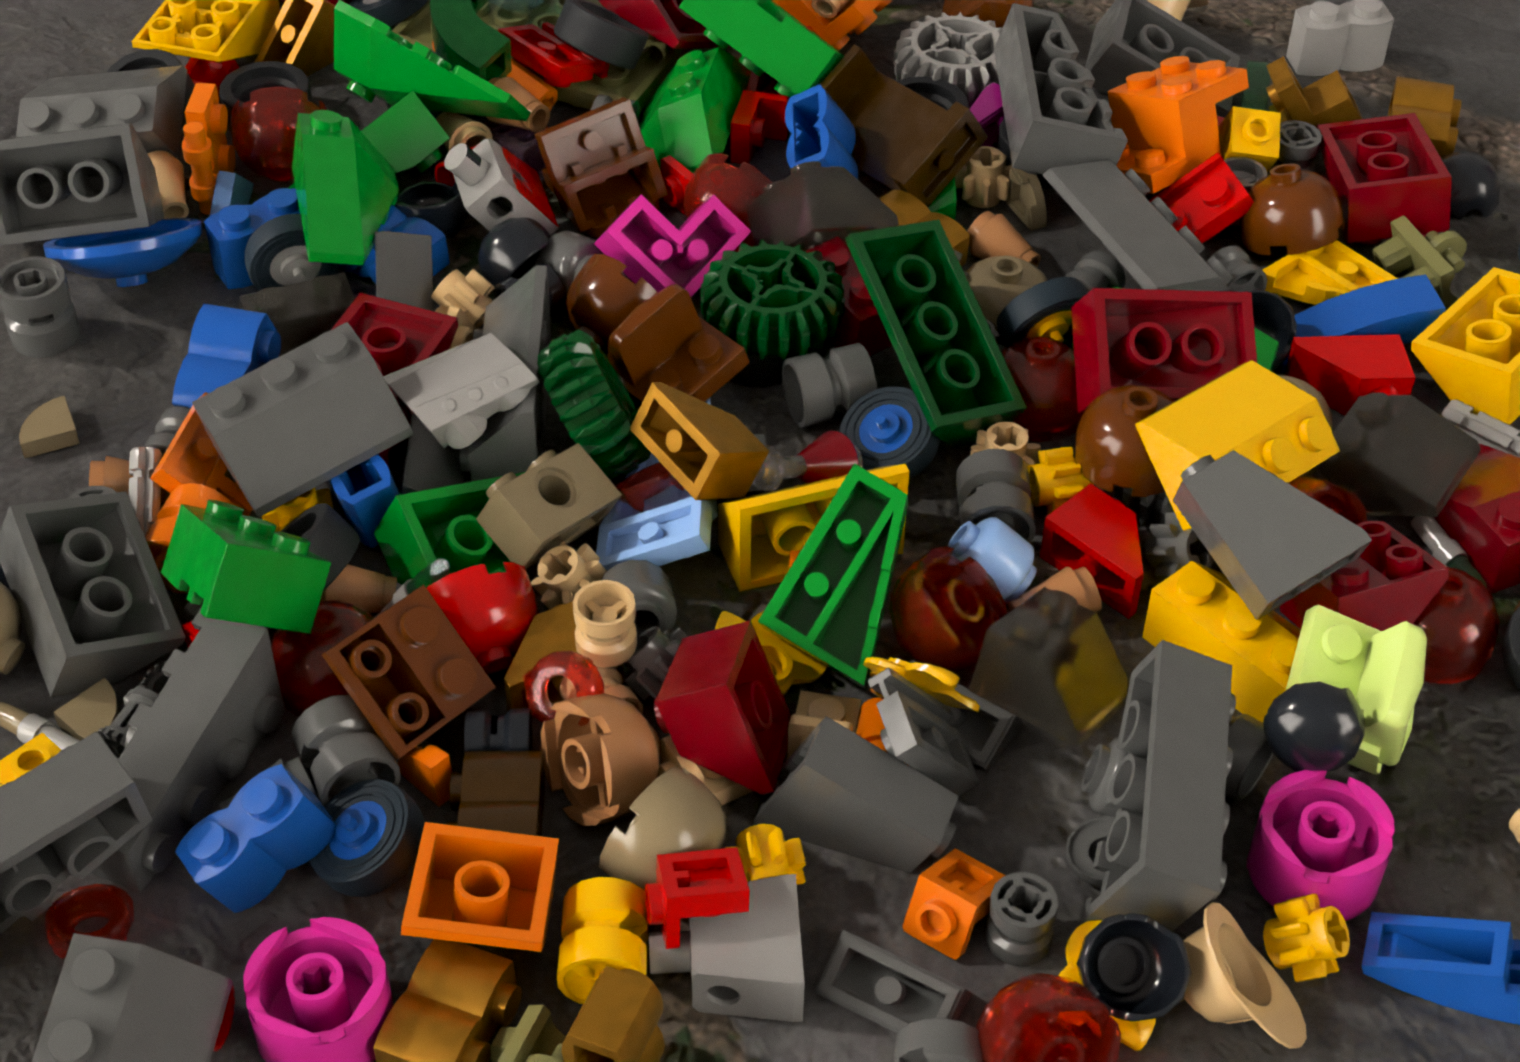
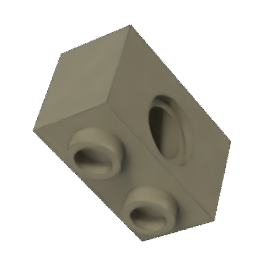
(547, 504)

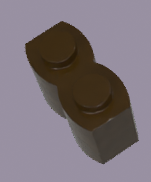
(500, 791)

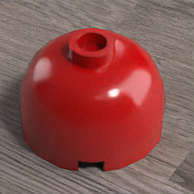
(488, 610)

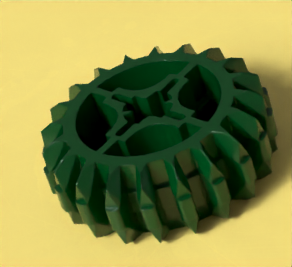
(773, 298)
(592, 402)

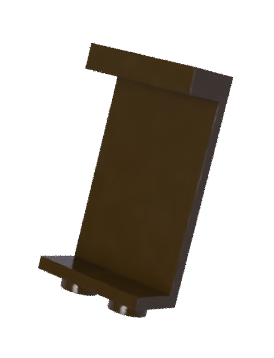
(899, 133)

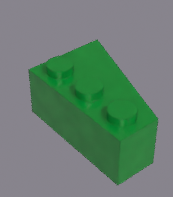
(767, 40)
(244, 568)
(842, 577)

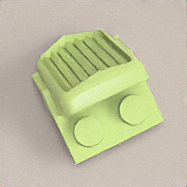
(1379, 669)

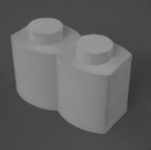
(1339, 37)

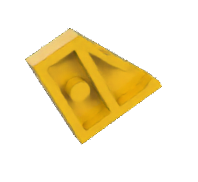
(1322, 274)

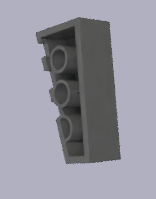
(1050, 96)
(63, 824)

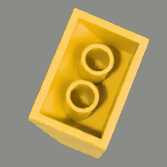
(1477, 347)
(1239, 412)
(763, 528)
(1207, 615)

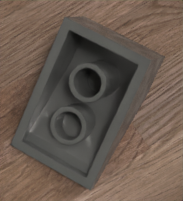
(1138, 37)

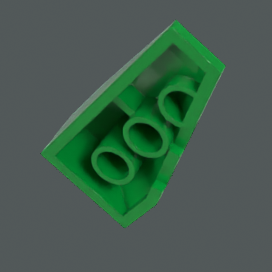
(391, 67)
(406, 136)
(340, 188)
(436, 526)

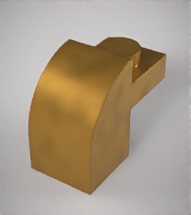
(1316, 104)

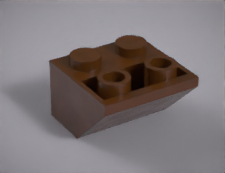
(409, 671)

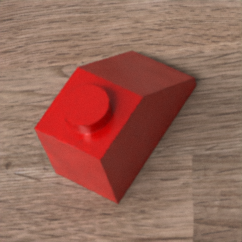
(1351, 367)
(1104, 538)

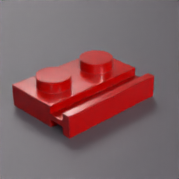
(552, 56)
(1207, 198)

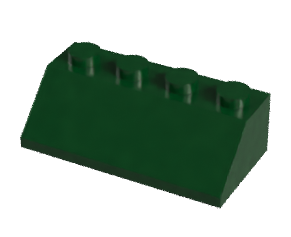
(937, 329)

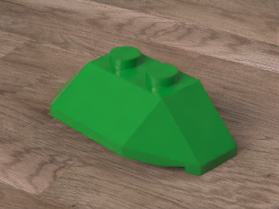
(694, 107)

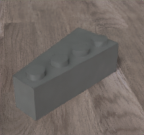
(195, 739)
(1168, 790)

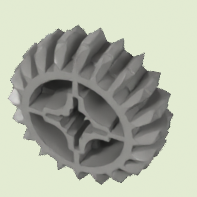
(951, 50)

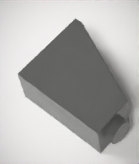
(1264, 530)
(859, 801)

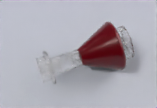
(823, 459)

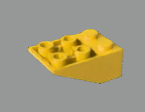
(209, 28)

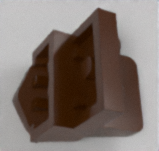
(600, 166)
(672, 346)

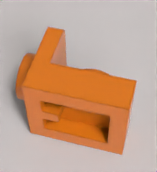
(950, 902)

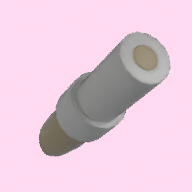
(28, 726)

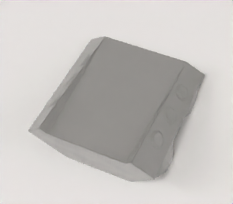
(462, 389)

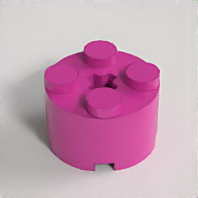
(1321, 841)
(317, 993)

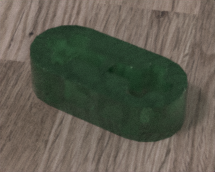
(1258, 79)

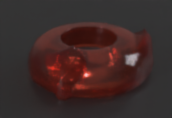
(645, 485)
(575, 667)
(85, 903)

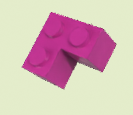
(670, 255)

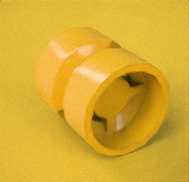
(600, 928)

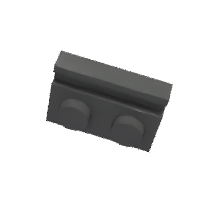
(919, 733)

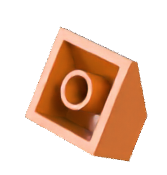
(482, 887)

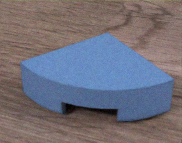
(230, 190)

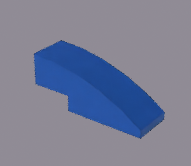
(1385, 308)
(1447, 962)

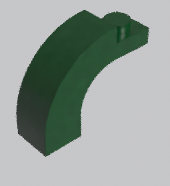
(467, 40)

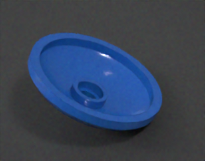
(126, 253)

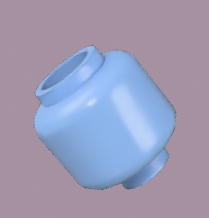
(1000, 552)

